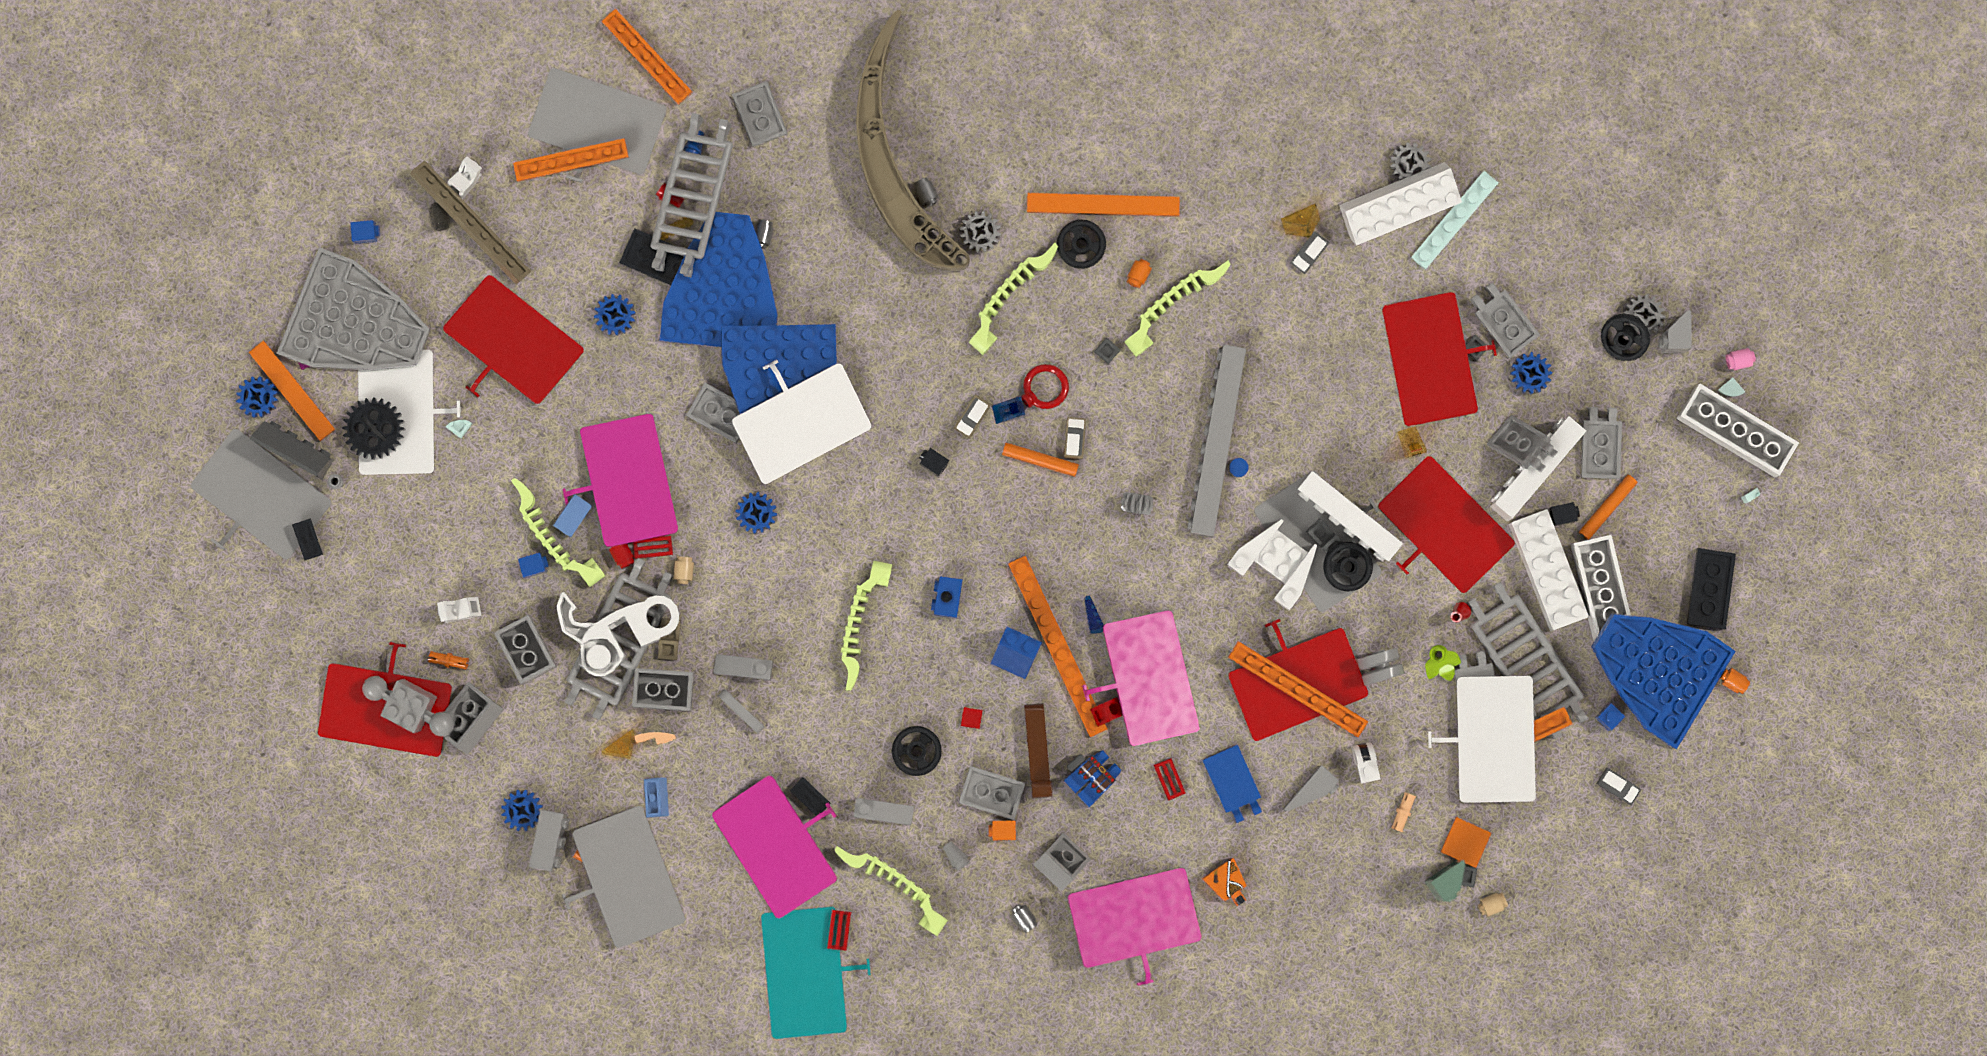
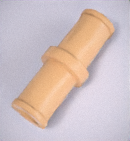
(1403, 812)

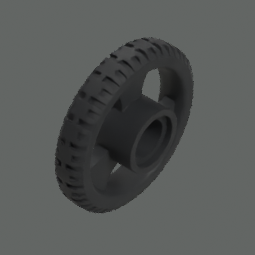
(1098, 247)
(1620, 343)
(1355, 551)
(923, 766)

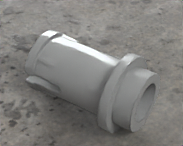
(331, 480)

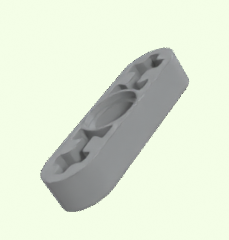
(741, 711)

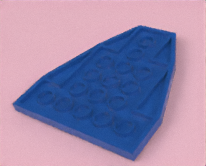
(725, 288)
(798, 348)
(1661, 670)

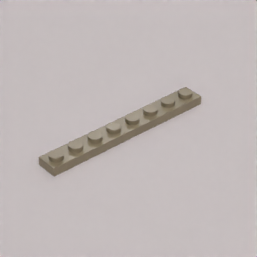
(470, 222)

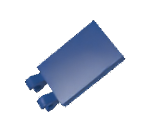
(1233, 781)

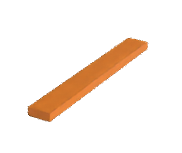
(1103, 204)
(1298, 689)

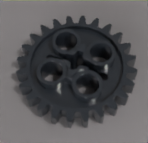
(361, 440)

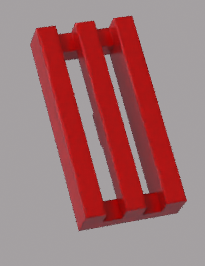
(659, 554)
(1163, 764)
(841, 913)

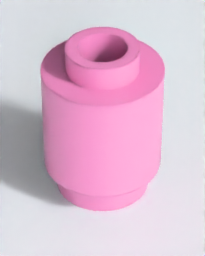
(1740, 359)

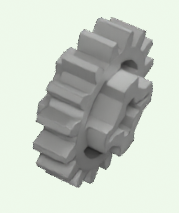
(1402, 161)
(987, 236)
(1645, 306)

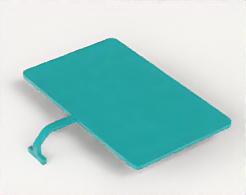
(804, 974)

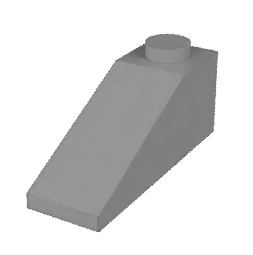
(743, 667)
(1316, 786)
(883, 811)

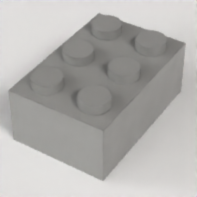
(525, 649)
(663, 689)
(549, 840)

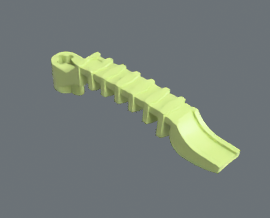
(984, 338)
(1140, 340)
(589, 570)
(879, 575)
(931, 920)

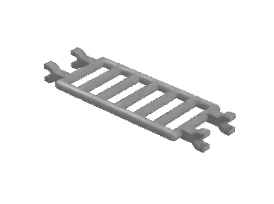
(692, 135)
(1546, 648)
(630, 666)

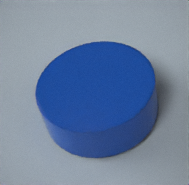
(1238, 467)

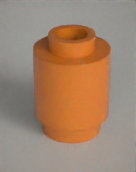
(1139, 273)
(1734, 681)

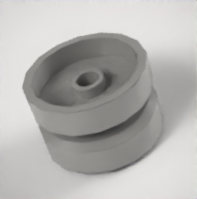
(1380, 666)

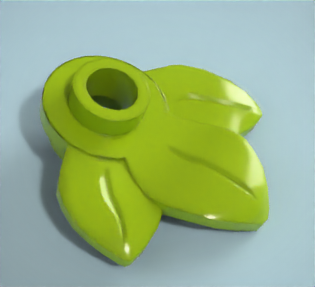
(1443, 666)

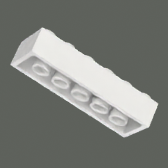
(1400, 203)
(1737, 430)
(1527, 481)
(1350, 516)
(1548, 570)
(1599, 581)

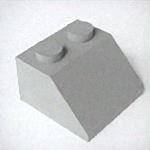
(1677, 336)
(1062, 861)

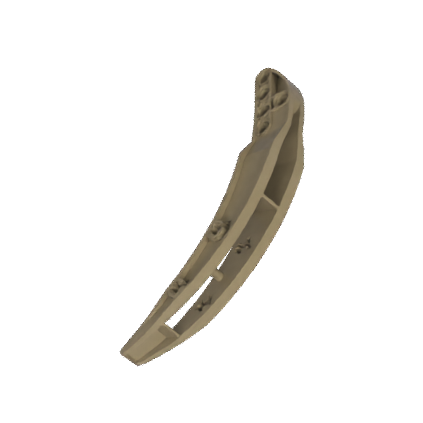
(881, 173)

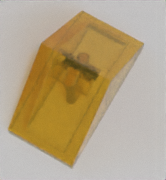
(1301, 222)
(1411, 443)
(622, 747)

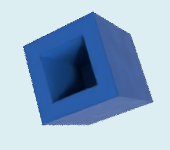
(364, 231)
(533, 565)
(1610, 717)

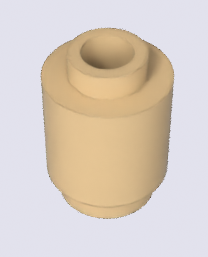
(683, 570)
(1492, 904)

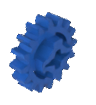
(618, 302)
(1539, 376)
(250, 402)
(747, 515)
(517, 818)

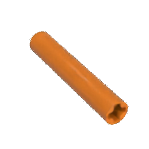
(1040, 459)
(1608, 507)

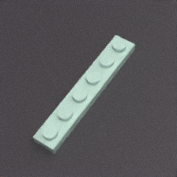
(1454, 220)

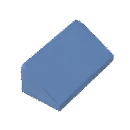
(572, 515)
(656, 797)

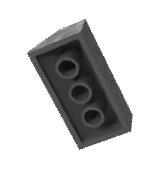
(292, 449)

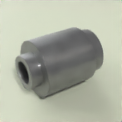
(926, 192)
(764, 232)
(1023, 918)

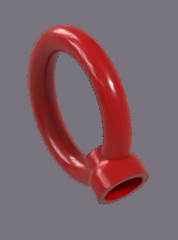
(1030, 398)

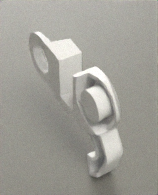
(599, 647)

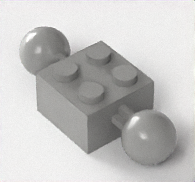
(408, 706)

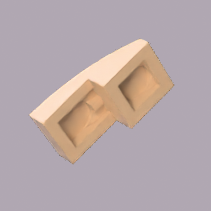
(660, 737)

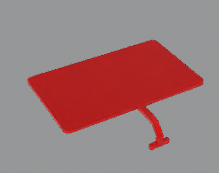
(512, 340)
(1431, 359)
(1445, 525)
(1321, 662)
(356, 719)

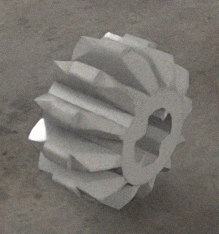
(1137, 503)

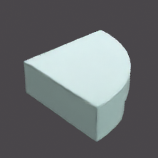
(1731, 388)
(459, 427)
(1751, 495)

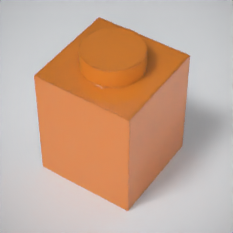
(1003, 830)

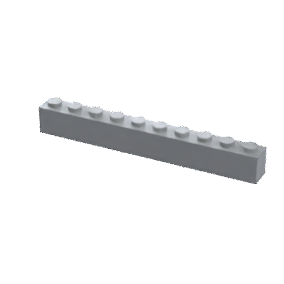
(1217, 441)

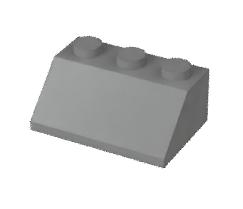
(472, 717)

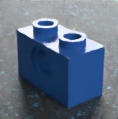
(950, 608)

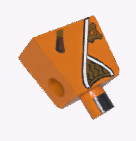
(1227, 882)

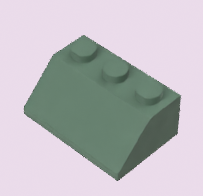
(1447, 881)

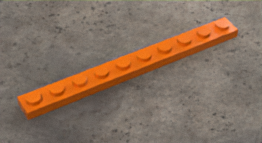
(1055, 642)

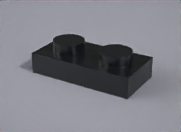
(307, 539)
(810, 796)

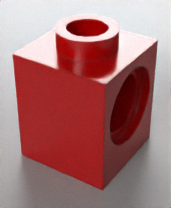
(1107, 711)

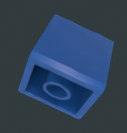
(1016, 652)

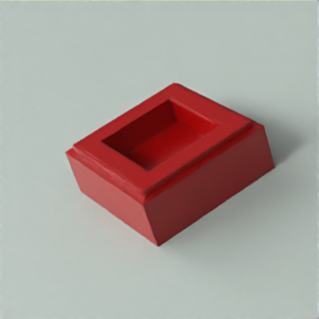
(971, 718)

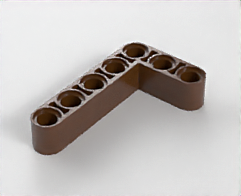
(1037, 751)

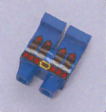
(1099, 778)

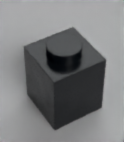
(933, 461)
(1564, 514)

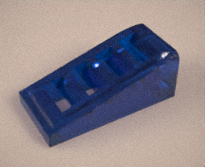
(1094, 621)

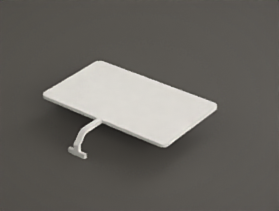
(412, 394)
(801, 422)
(1495, 739)

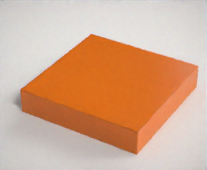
(1465, 842)

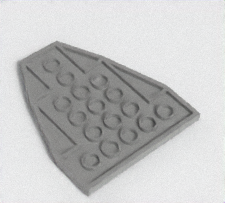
(351, 320)

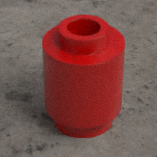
(622, 555)

